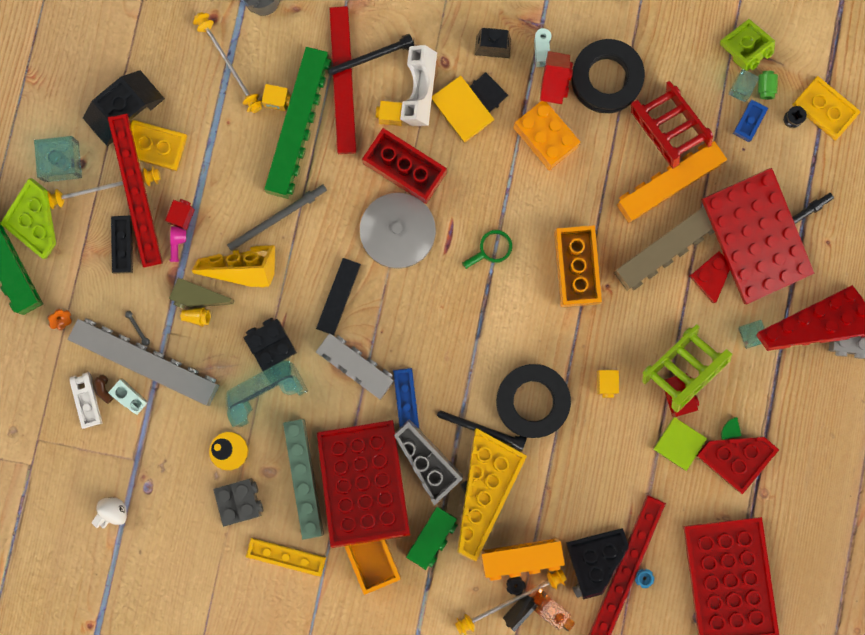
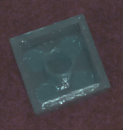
(57, 159)

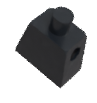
(493, 43)

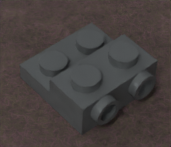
(238, 502)

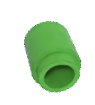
(767, 85)

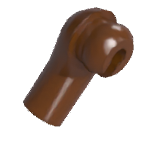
(100, 390)

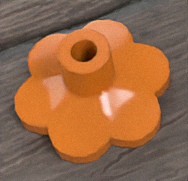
(59, 319)

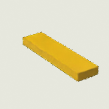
(286, 557)

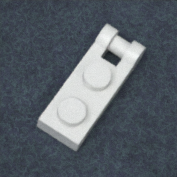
(85, 401)

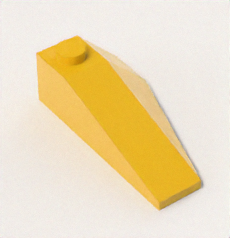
(246, 268)

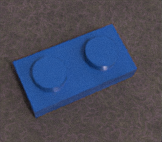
(750, 121)

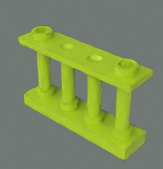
(692, 385)

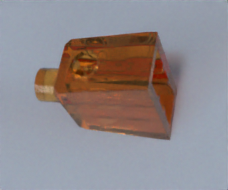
(552, 611)

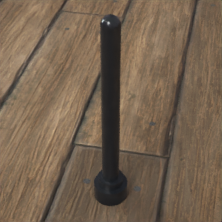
(404, 43)
(516, 442)

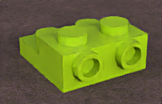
(748, 45)

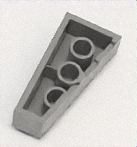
(355, 366)
(428, 462)

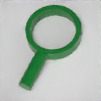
(481, 255)

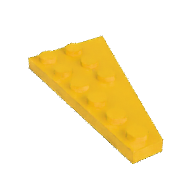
(489, 482)

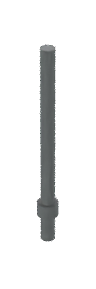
(308, 197)

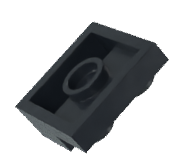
(269, 344)

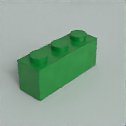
(432, 538)

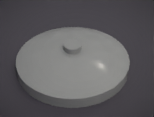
(397, 230)

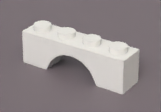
(422, 66)

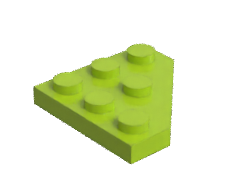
(31, 219)

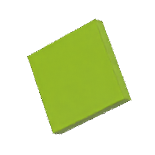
(679, 444)

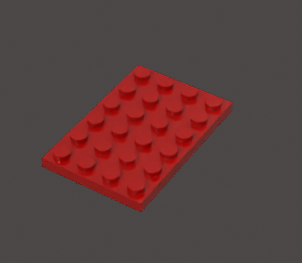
(757, 236)
(362, 484)
(731, 578)

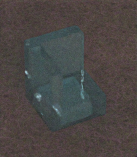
(743, 85)
(749, 332)

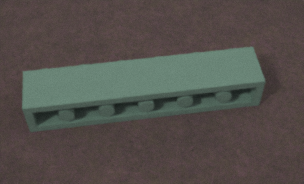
(303, 479)

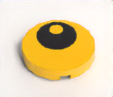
(228, 451)

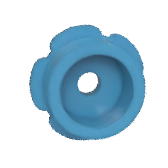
(649, 578)

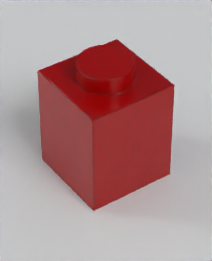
(180, 214)

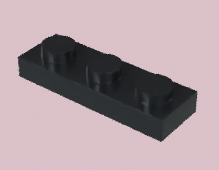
(121, 244)

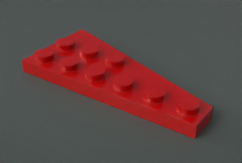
(825, 321)

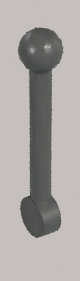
(145, 341)

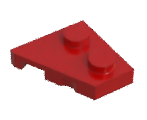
(712, 276)

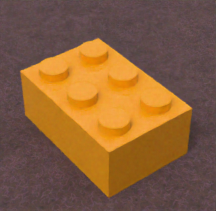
(546, 134)
(373, 565)

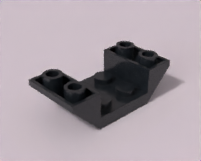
(126, 95)

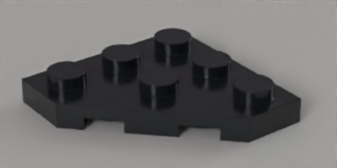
(597, 560)

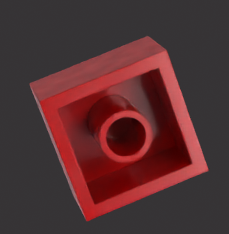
(556, 77)

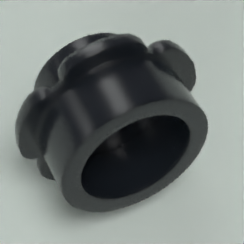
(519, 589)

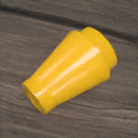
(196, 316)

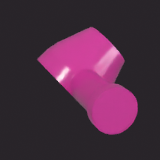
(177, 237)

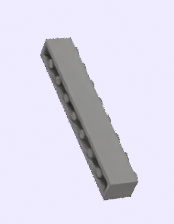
(144, 362)

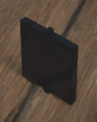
(488, 92)
(520, 612)

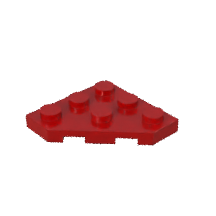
(738, 459)

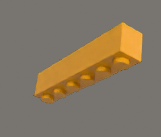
(671, 182)

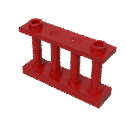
(662, 140)

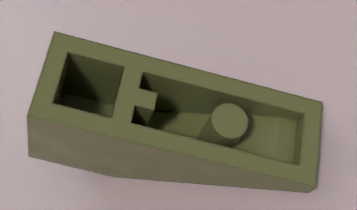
(195, 296)

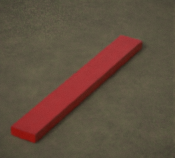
(343, 81)
(135, 190)
(628, 568)

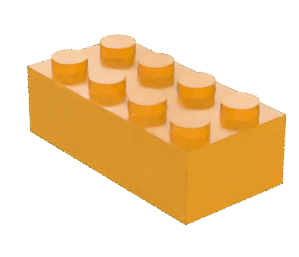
(577, 266)
(522, 558)

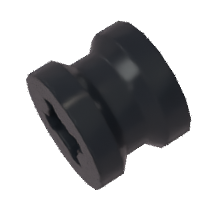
(790, 118)

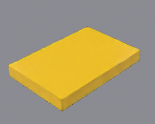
(827, 108)
(462, 109)
(158, 145)

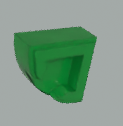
(731, 429)

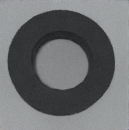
(615, 51)
(559, 392)

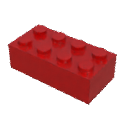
(404, 165)

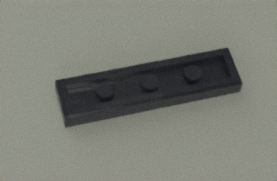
(338, 296)

